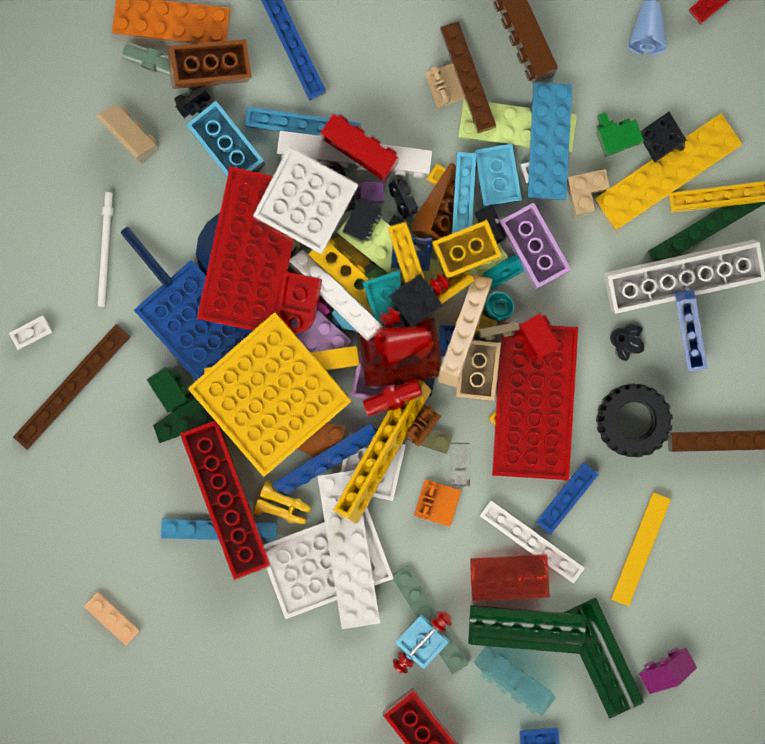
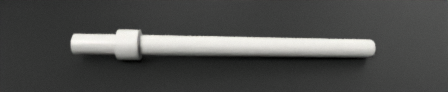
(107, 212)

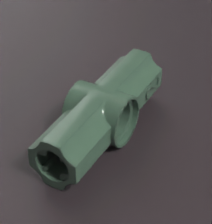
(147, 58)

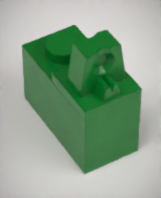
(615, 137)

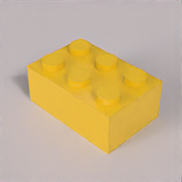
(466, 249)

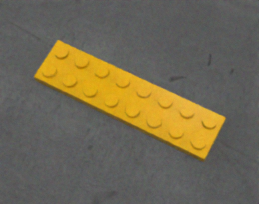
(663, 177)

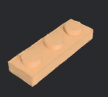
(112, 618)

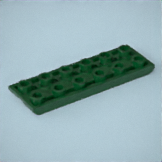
(527, 629)
(606, 663)

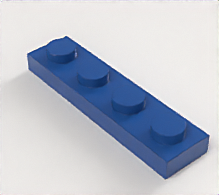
(566, 498)

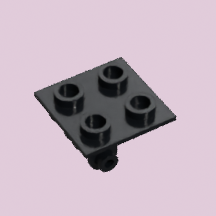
(663, 137)

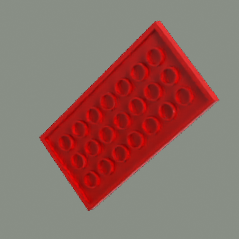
(245, 257)
(535, 408)

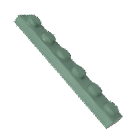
(421, 605)

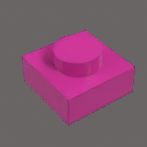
(323, 308)

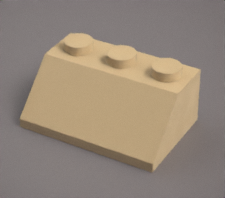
(128, 132)

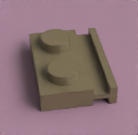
(506, 330)

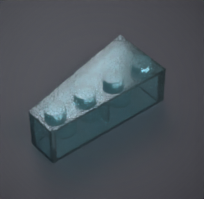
(514, 680)

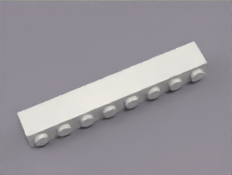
(410, 159)

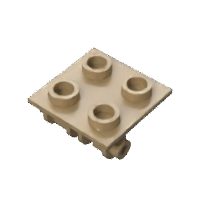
(444, 85)

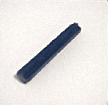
(146, 256)

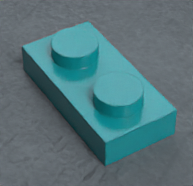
(504, 271)

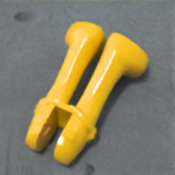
(269, 493)

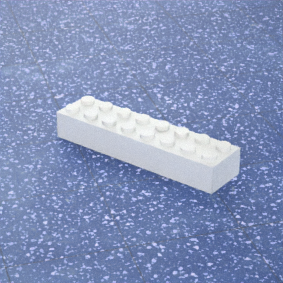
(697, 271)

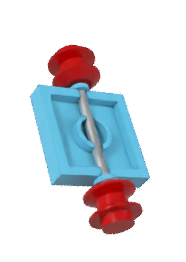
(422, 641)

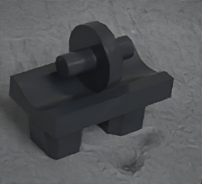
(193, 102)

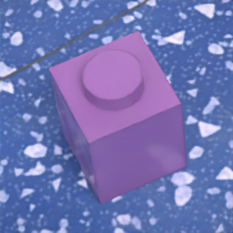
(372, 192)

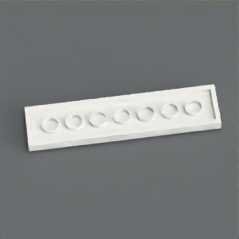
(348, 557)

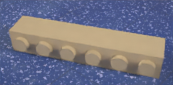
(465, 331)

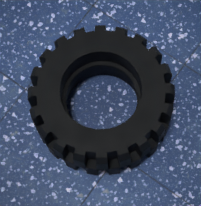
(659, 413)

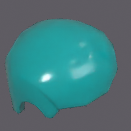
(499, 306)

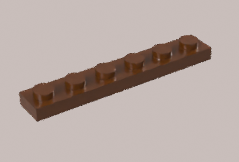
(468, 77)

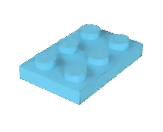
(497, 175)

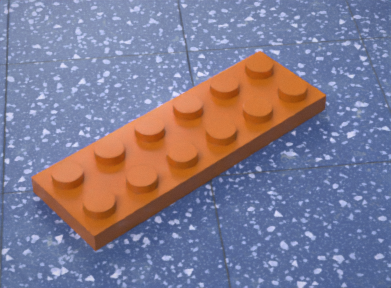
(171, 21)

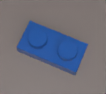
(539, 736)

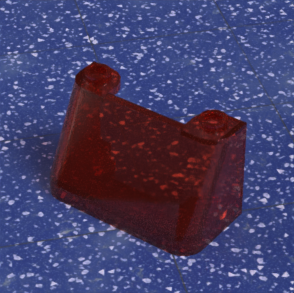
(419, 366)

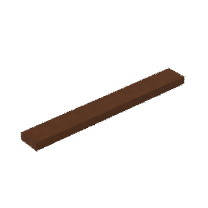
(71, 387)

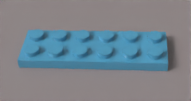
(549, 141)

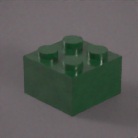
(169, 389)

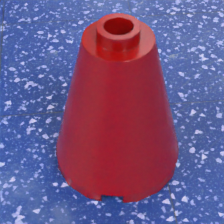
(400, 343)

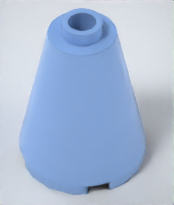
(648, 30)

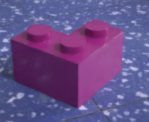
(668, 671)

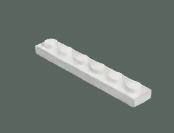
(337, 296)
(531, 541)

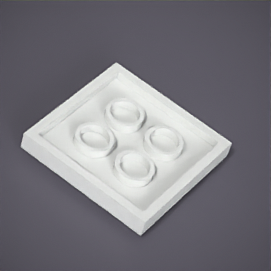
(388, 485)

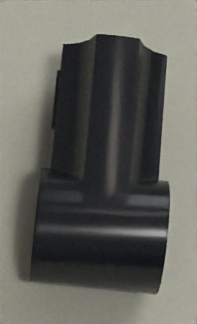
(488, 213)

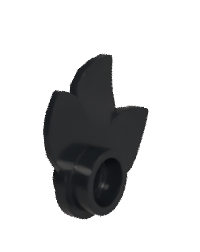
(630, 341)

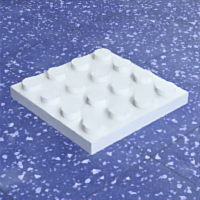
(305, 200)

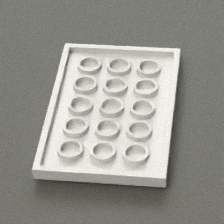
(304, 570)

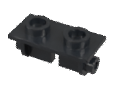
(398, 190)

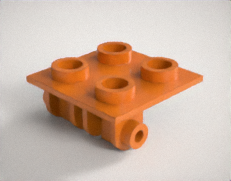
(437, 503)

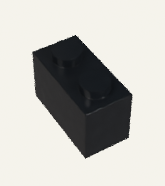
(362, 221)

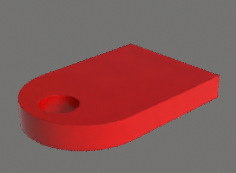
(299, 300)

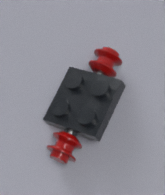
(415, 301)

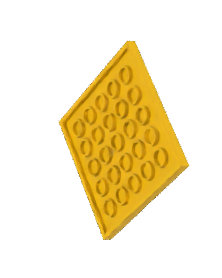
(269, 394)

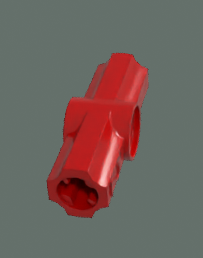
(392, 397)

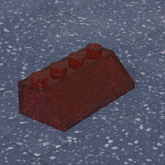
(509, 577)

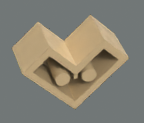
(581, 189)

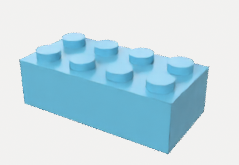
(224, 140)

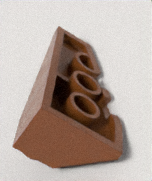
(436, 213)
(323, 439)

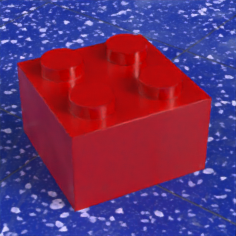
(539, 336)

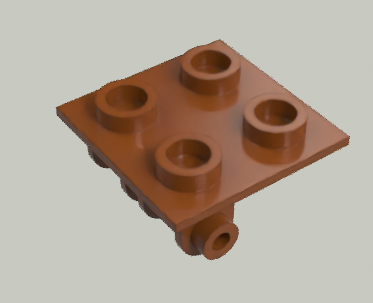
(422, 425)

